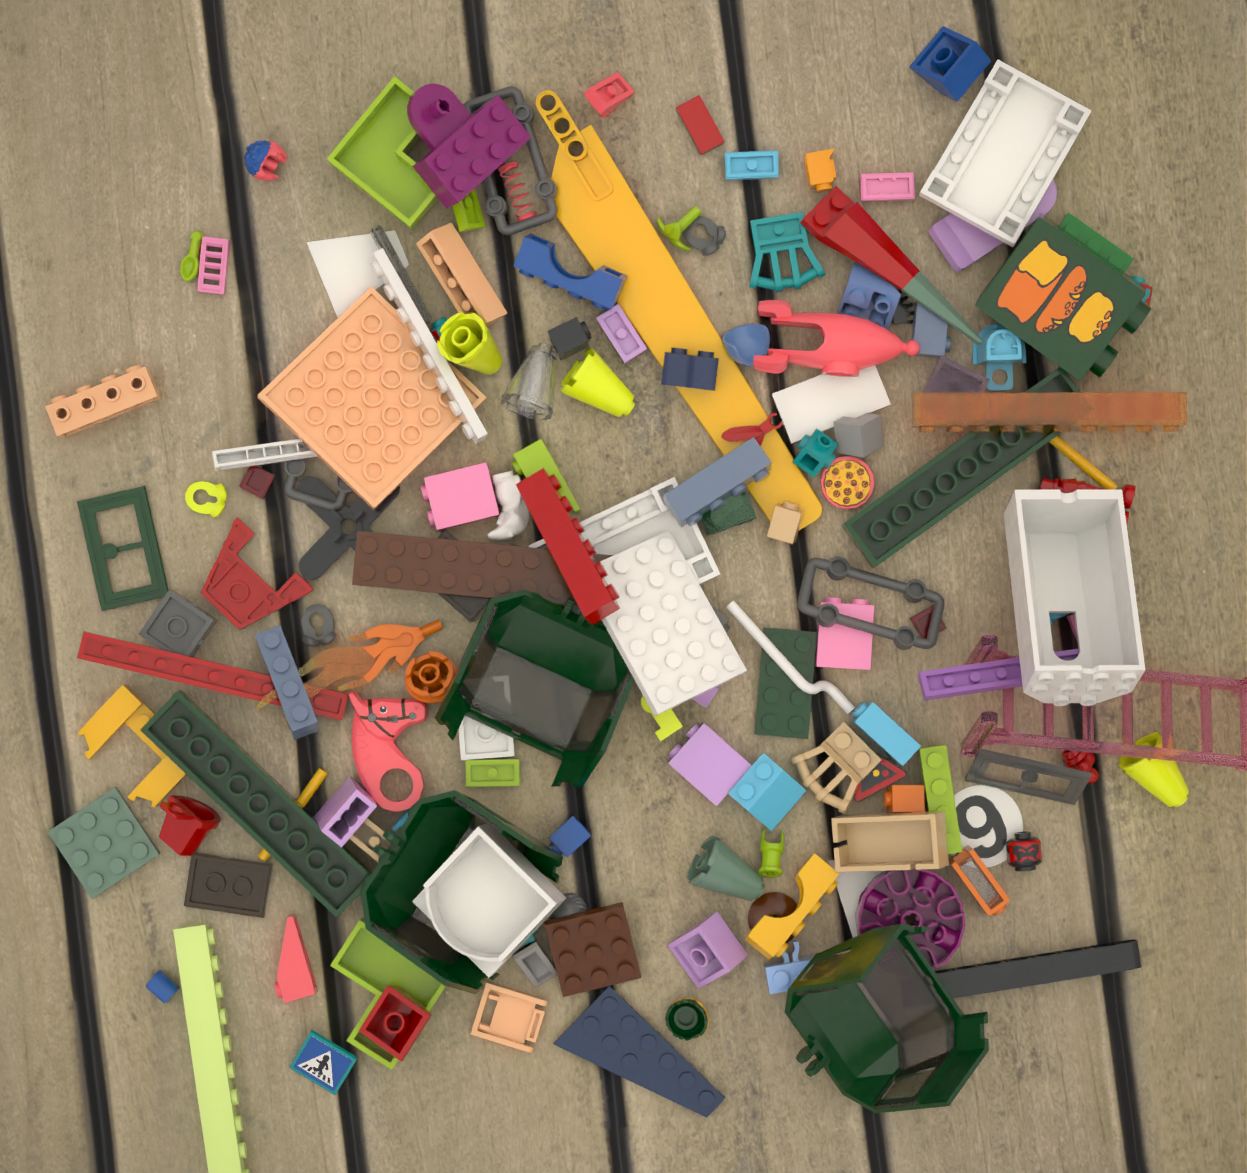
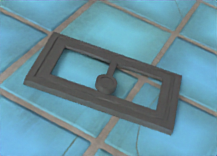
(985, 757)

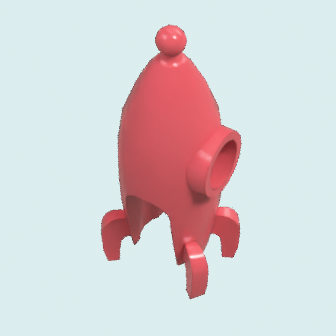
(848, 342)

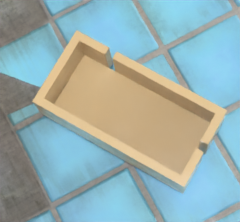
(890, 841)

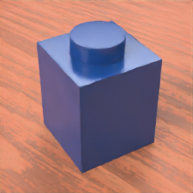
(569, 837)

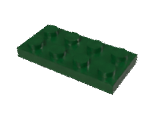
(781, 705)

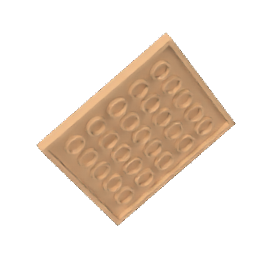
(366, 399)

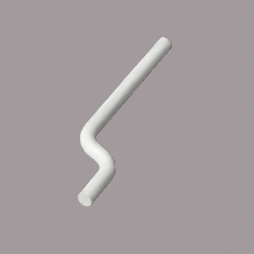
(785, 665)

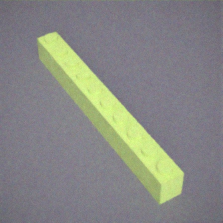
(210, 1049)

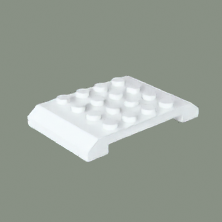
(1005, 153)
(641, 520)

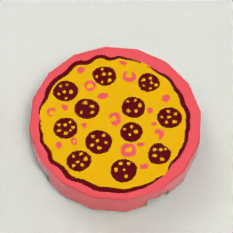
(847, 482)

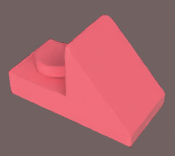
(609, 94)

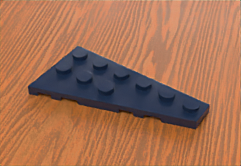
(628, 1046)

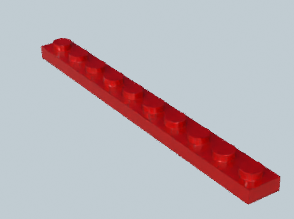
(196, 672)

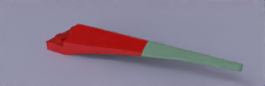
(856, 235)

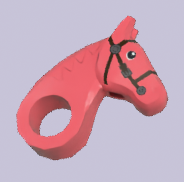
(374, 730)

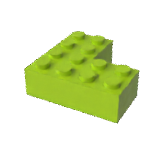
(377, 161)
(374, 967)

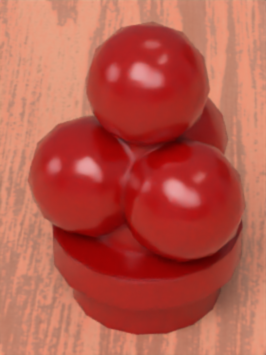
(1081, 761)

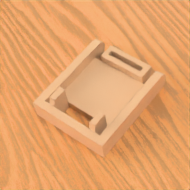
(513, 1018)

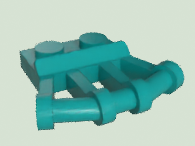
(781, 235)

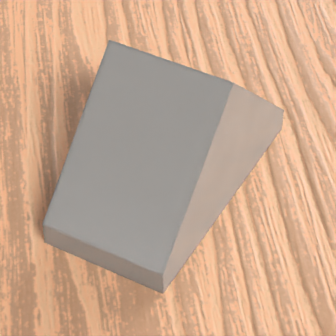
(535, 963)

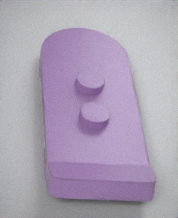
(965, 243)

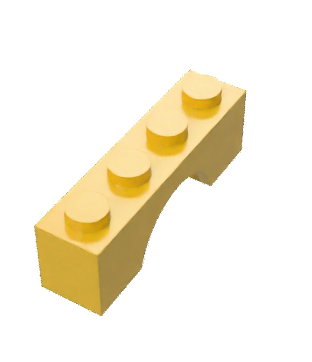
(813, 881)

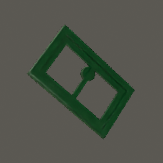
(98, 553)

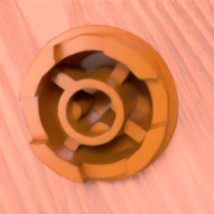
(429, 677)

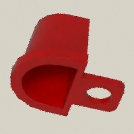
(186, 824)

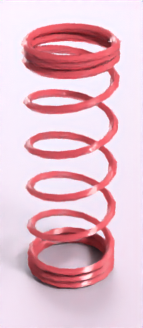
(508, 167)

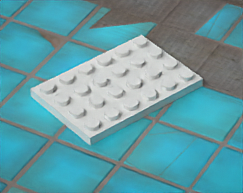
(667, 625)

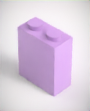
(708, 763)
(345, 811)

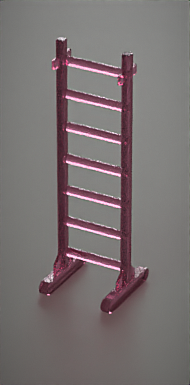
(986, 731)

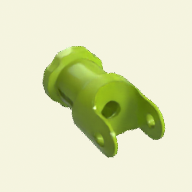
(771, 857)

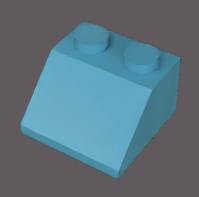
(767, 792)

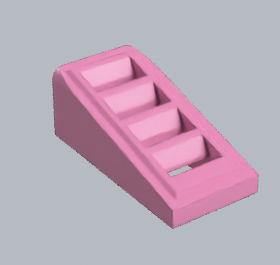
(225, 244)

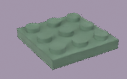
(104, 842)

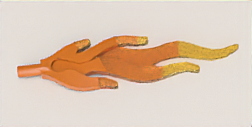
(362, 661)

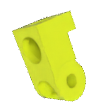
(667, 721)

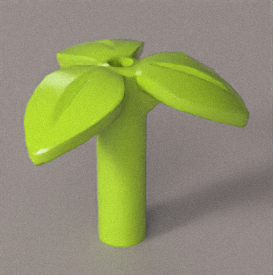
(674, 229)

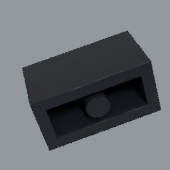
(569, 338)

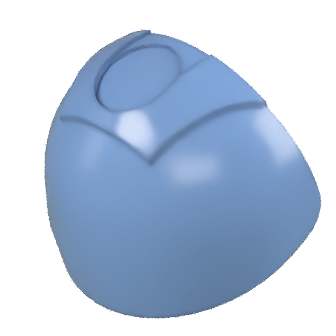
(745, 342)

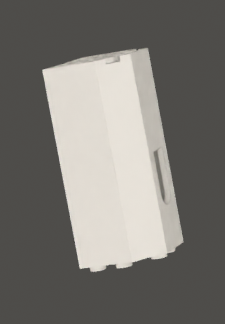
(1074, 559)

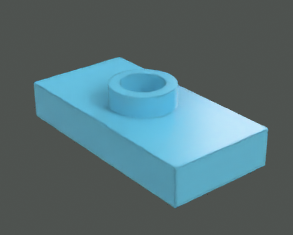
(751, 165)

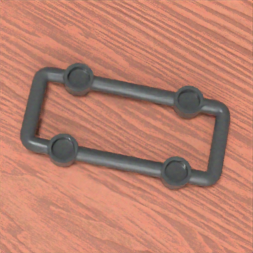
(545, 188)
(296, 469)
(913, 591)

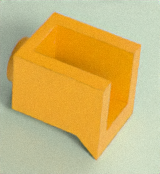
(820, 170)

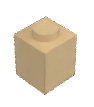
(785, 522)

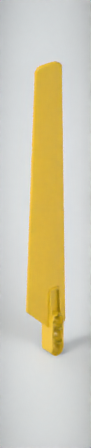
(616, 233)

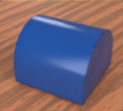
(162, 986)

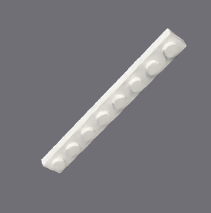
(422, 337)

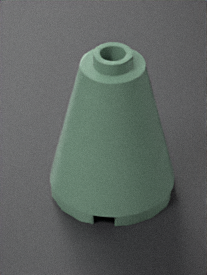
(724, 872)

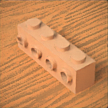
(460, 274)
(103, 401)

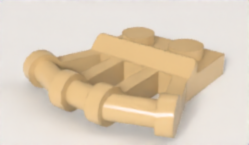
(850, 754)

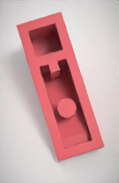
(294, 969)

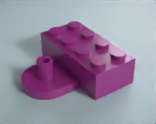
(461, 144)

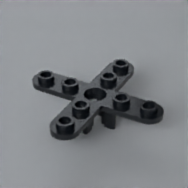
(334, 541)

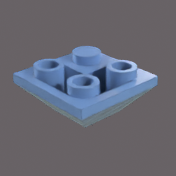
(869, 297)

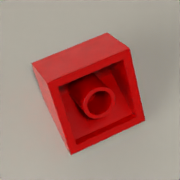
(395, 1021)

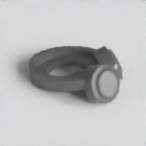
(717, 232)
(328, 632)

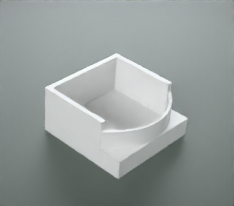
(487, 899)

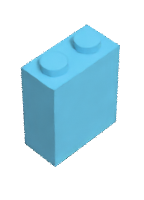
(884, 732)

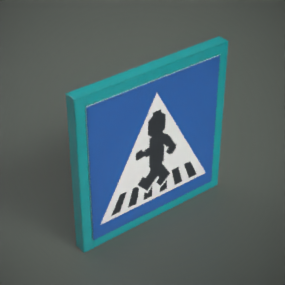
(323, 1062)

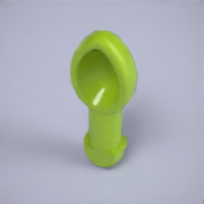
(190, 264)

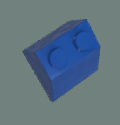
(950, 63)

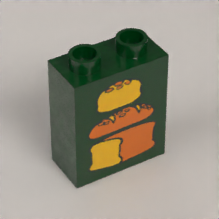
(1064, 299)

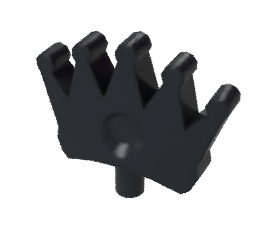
(900, 313)

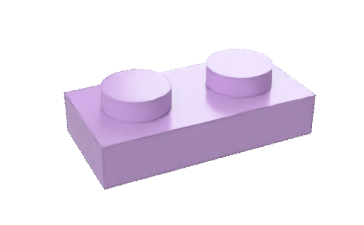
(621, 333)

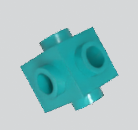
(815, 452)

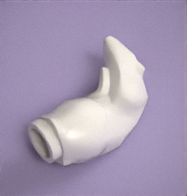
(514, 510)

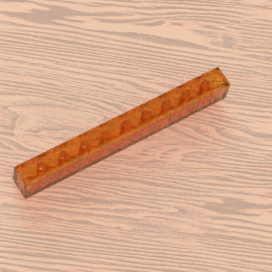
(1054, 410)

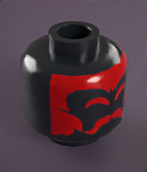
(1024, 851)

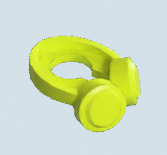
(217, 491)

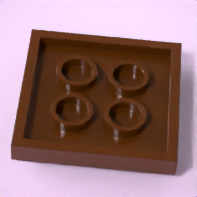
(592, 949)

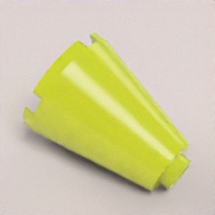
(469, 343)
(597, 385)
(1157, 776)

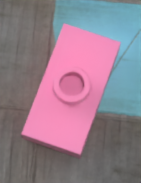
(887, 187)

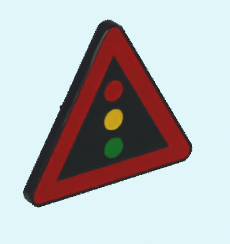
(882, 776)

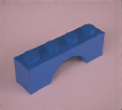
(539, 259)

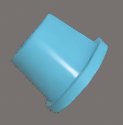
(999, 352)

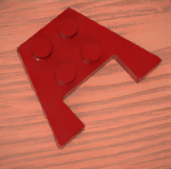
(239, 590)

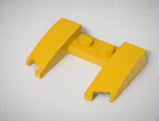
(128, 708)

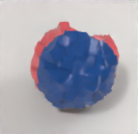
(263, 159)

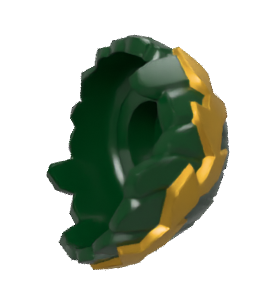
(687, 1018)

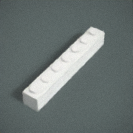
(261, 454)

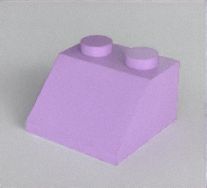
(708, 950)

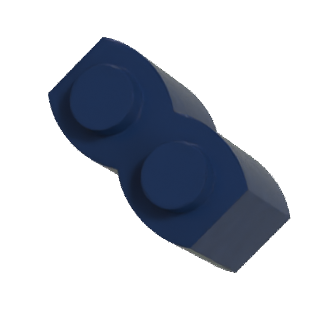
(690, 370)

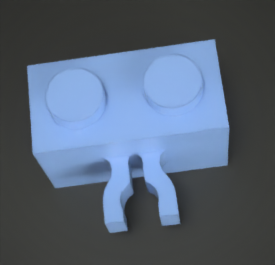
(783, 973)

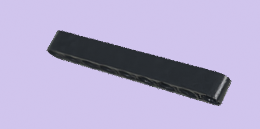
(1041, 968)

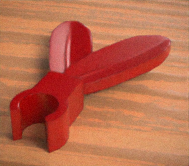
(747, 432)

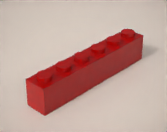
(568, 546)

